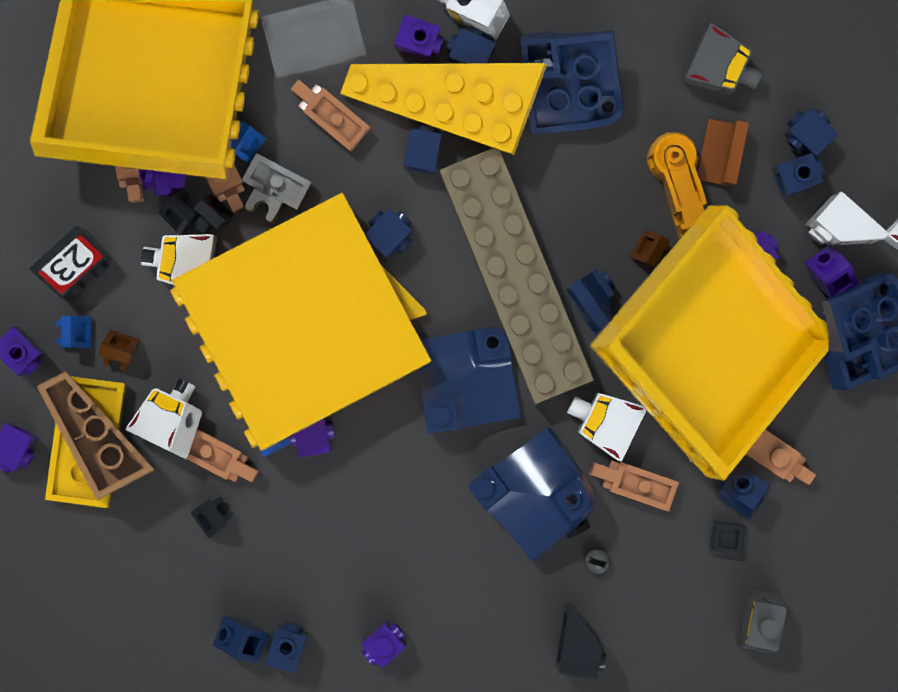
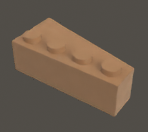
(95, 442)

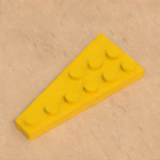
(468, 100)

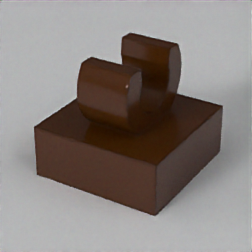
(650, 249)
(119, 348)

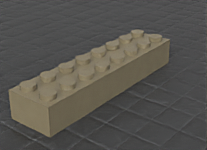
(515, 275)

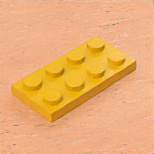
(65, 478)

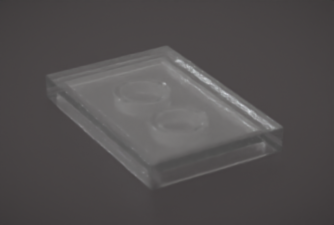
(313, 36)

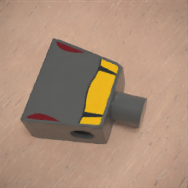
(721, 63)
(763, 622)

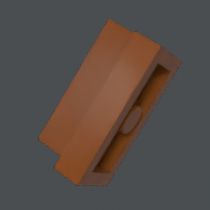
(722, 152)

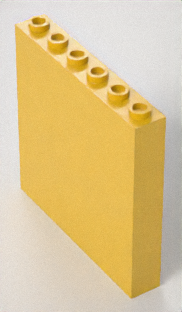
(146, 84)
(299, 322)
(714, 341)

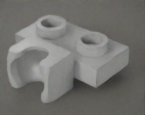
(274, 187)

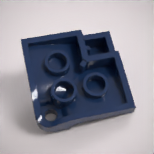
(576, 82)
(593, 299)
(863, 332)
(467, 381)
(536, 493)

